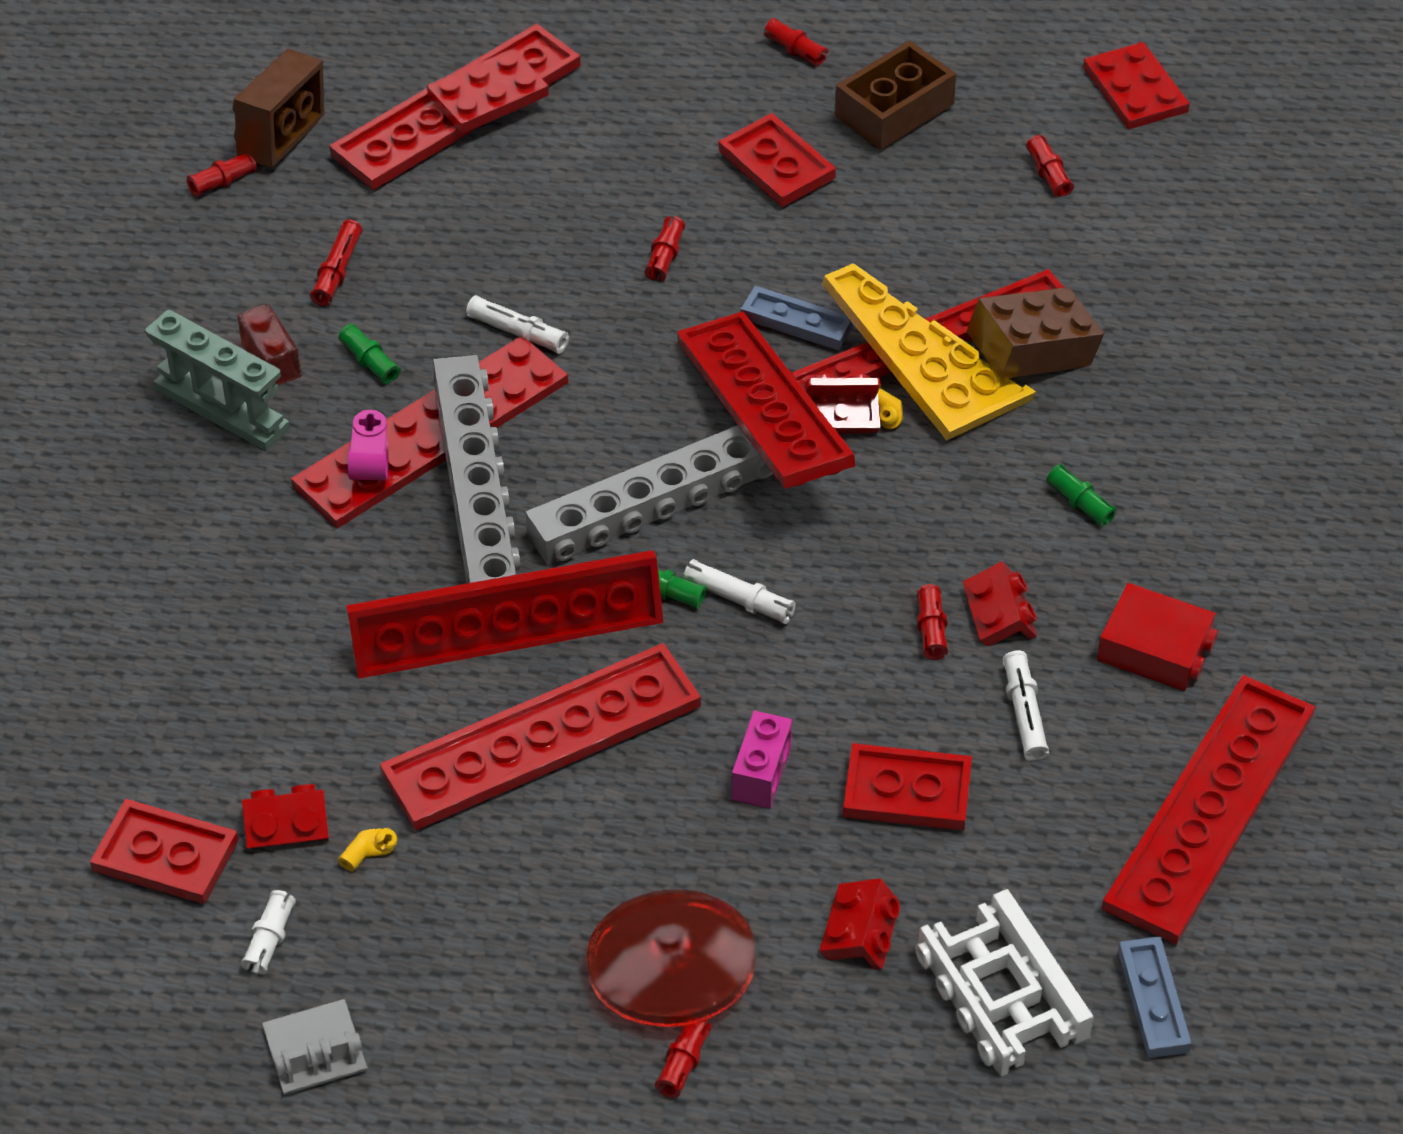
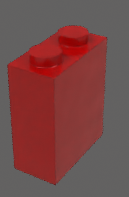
(1158, 637)

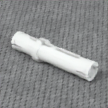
(528, 327)
(753, 597)
(1018, 670)

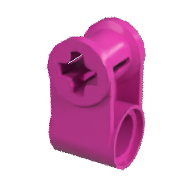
(368, 447)

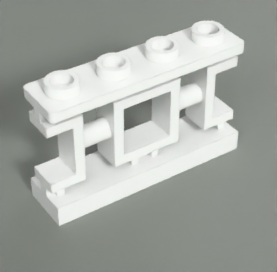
(1029, 964)

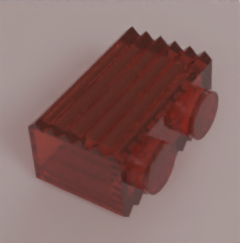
(268, 340)

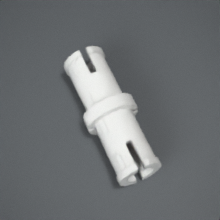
(268, 932)

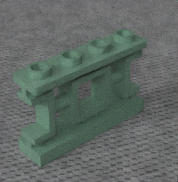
(246, 384)

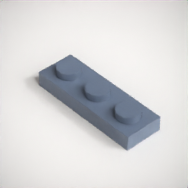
(797, 318)
(1154, 997)

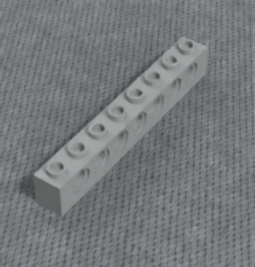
(474, 469)
(644, 495)

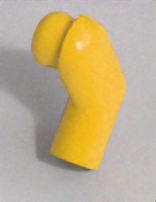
(889, 410)
(368, 844)

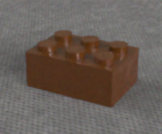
(895, 94)
(279, 107)
(1034, 332)

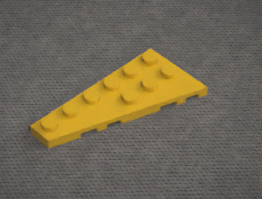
(928, 360)

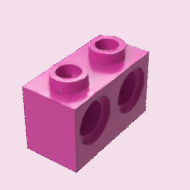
(762, 759)

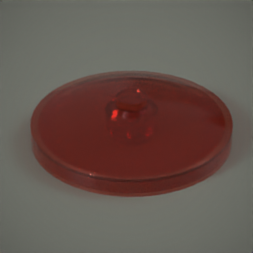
(671, 958)

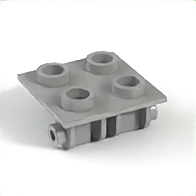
(314, 1046)

